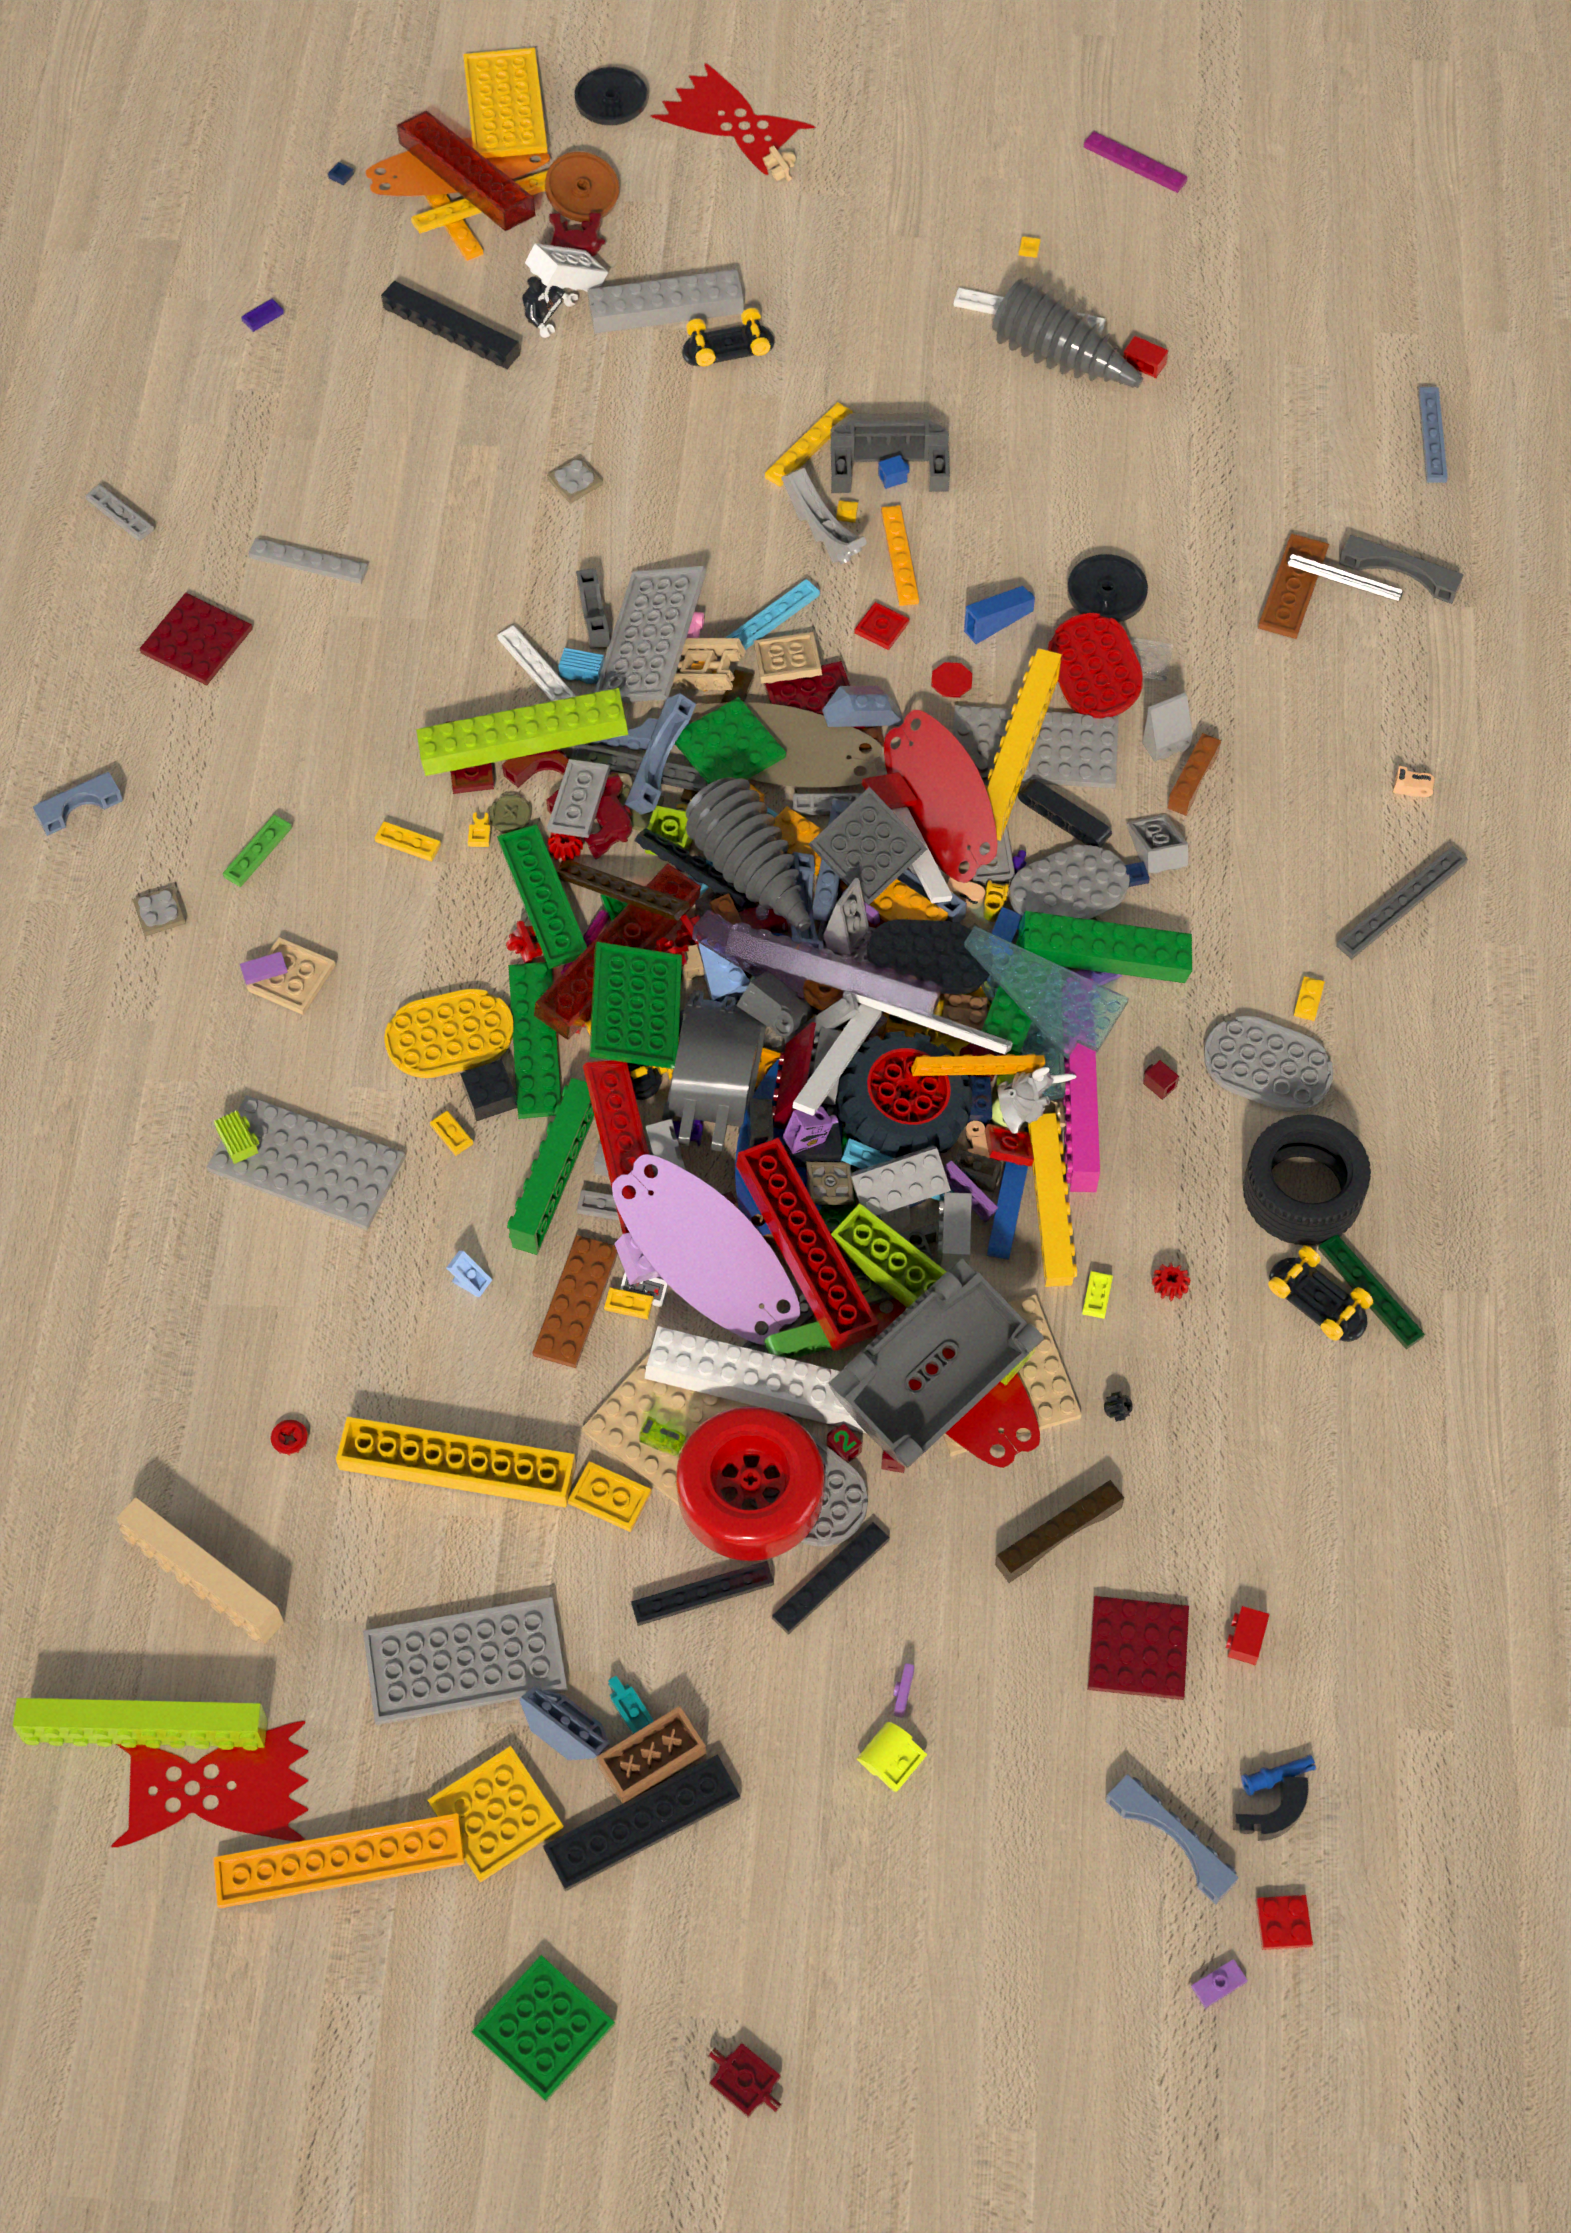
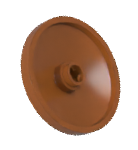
(581, 185)

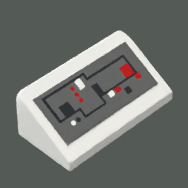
(653, 1287)

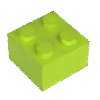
(671, 825)

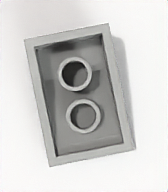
(1168, 728)
(1158, 844)
(847, 921)

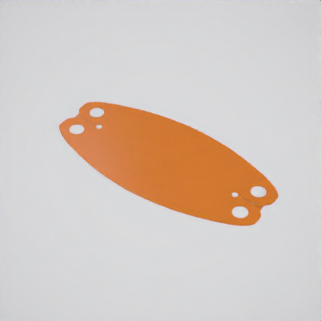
(419, 180)

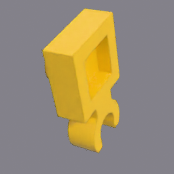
(479, 832)

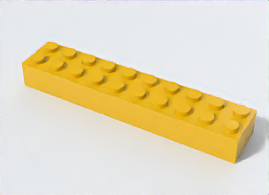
(1021, 735)
(456, 1461)

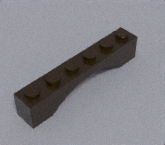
(1035, 1545)

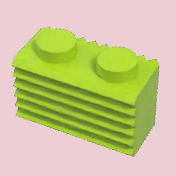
(236, 1137)

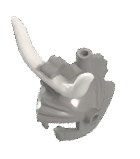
(1023, 1097)

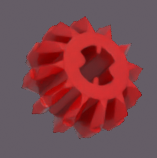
(565, 846)
(1171, 1274)

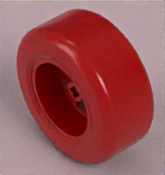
(773, 1526)

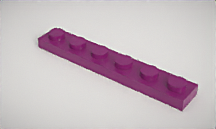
(1135, 162)

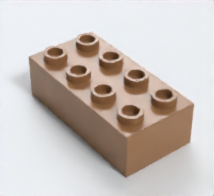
(651, 1755)

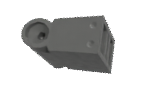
(775, 1004)

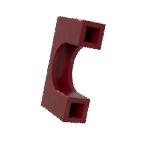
(520, 769)

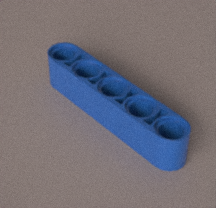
(1008, 1211)

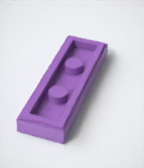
(962, 1184)

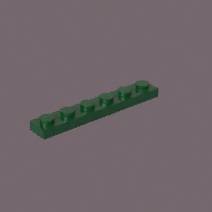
(1383, 1305)

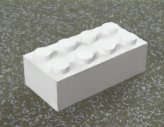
(565, 267)

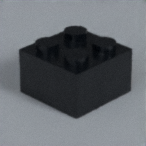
(488, 1090)

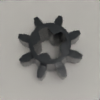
(1118, 1406)

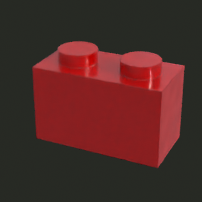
(1146, 356)
(1248, 1635)

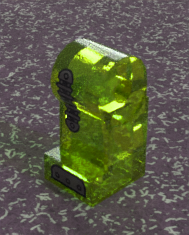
(661, 1437)

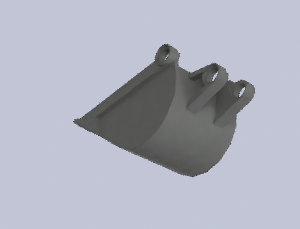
(714, 1067)

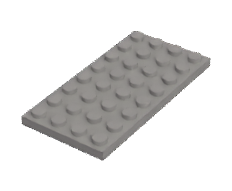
(651, 633)
(1068, 750)
(312, 1164)
(463, 1660)

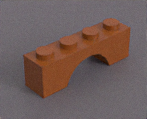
(1189, 781)

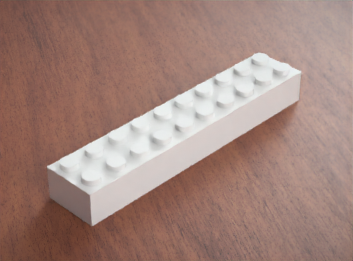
(746, 1376)

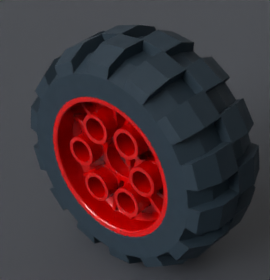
(892, 1132)

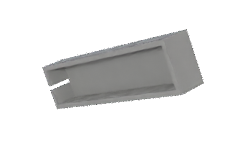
(665, 301)

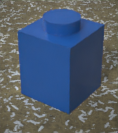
(893, 471)

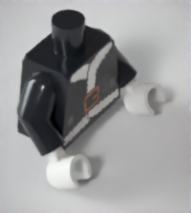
(542, 302)

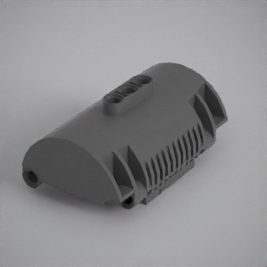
(954, 1314)

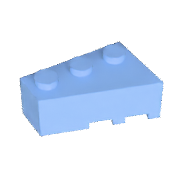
(722, 976)

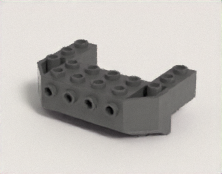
(886, 436)

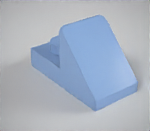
(468, 1274)

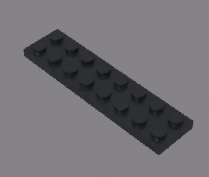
(641, 1822)

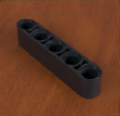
(1064, 814)

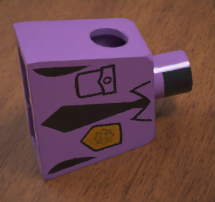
(808, 1130)

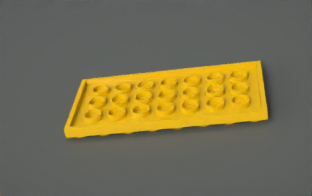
(505, 103)

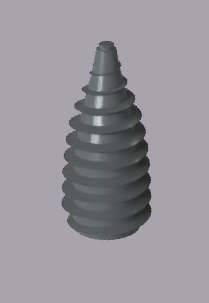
(1059, 335)
(746, 847)

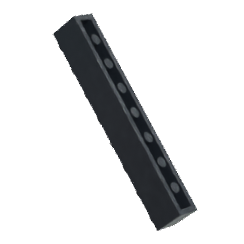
(450, 325)

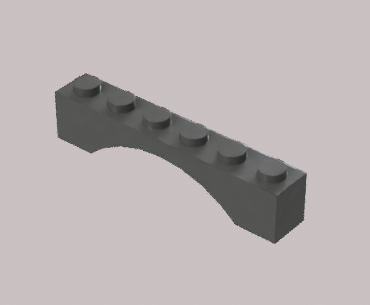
(1439, 581)

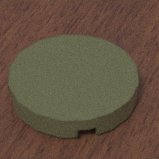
(510, 814)

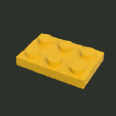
(609, 1496)

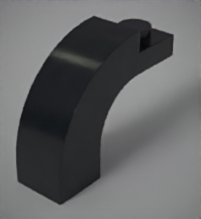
(1275, 1824)

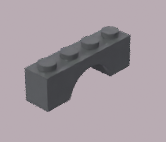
(592, 608)

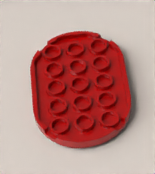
(1097, 665)

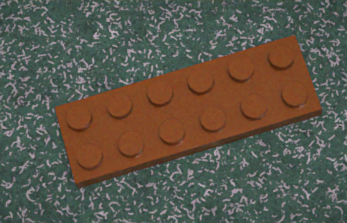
(1292, 588)
(575, 1301)

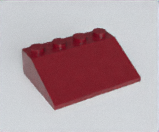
(793, 1075)

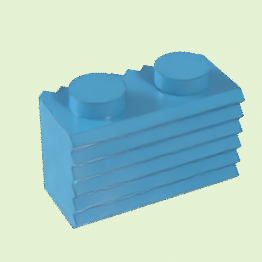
(580, 665)

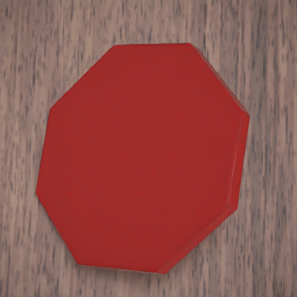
(951, 679)

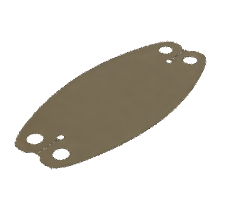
(812, 749)

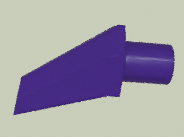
(1018, 861)

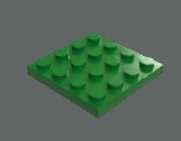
(729, 744)
(543, 2028)

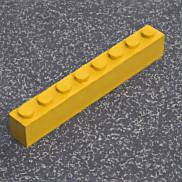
(1051, 1202)

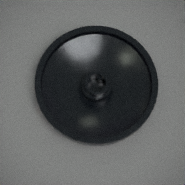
(610, 96)
(1107, 587)

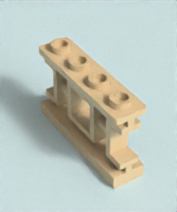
(708, 650)

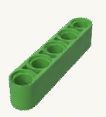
(798, 1341)

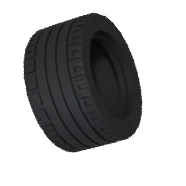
(1310, 1138)

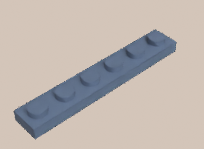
(1432, 435)

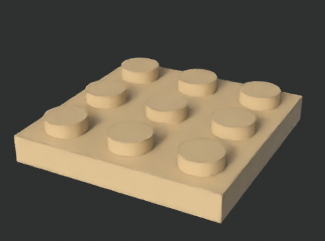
(787, 657)
(303, 981)

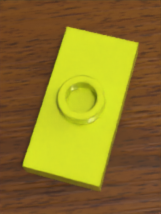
(1097, 1294)

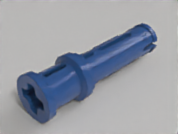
(1268, 1777)

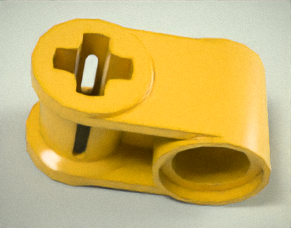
(994, 900)

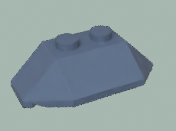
(861, 707)
(563, 1724)

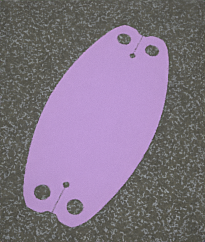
(705, 1249)

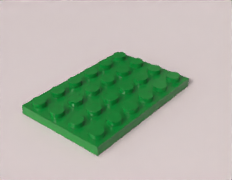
(635, 1005)

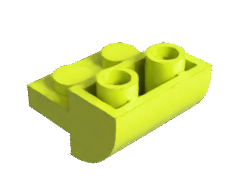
(892, 1756)

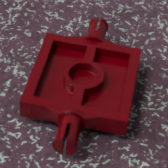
(745, 2080)

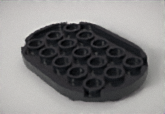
(929, 952)

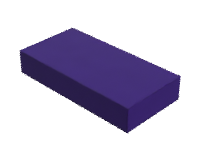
(262, 315)

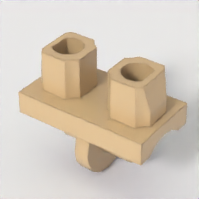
(782, 162)

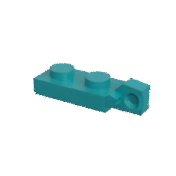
(629, 1705)

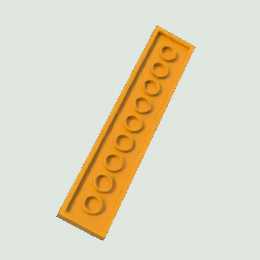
(893, 903)
(338, 1860)

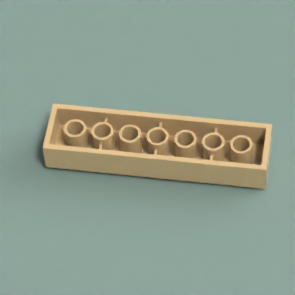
(200, 1571)

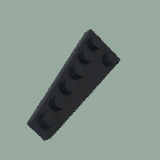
(692, 865)

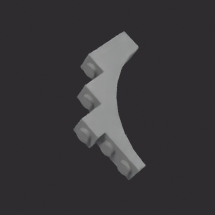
(825, 528)

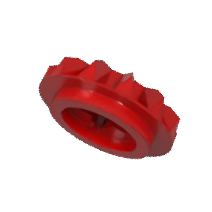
(287, 1428)

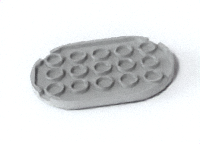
(1071, 883)
(1268, 1063)
(843, 1501)

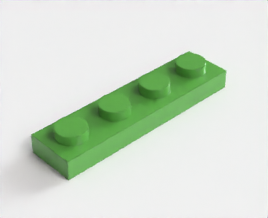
(257, 850)

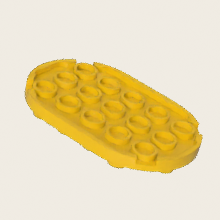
(449, 1033)

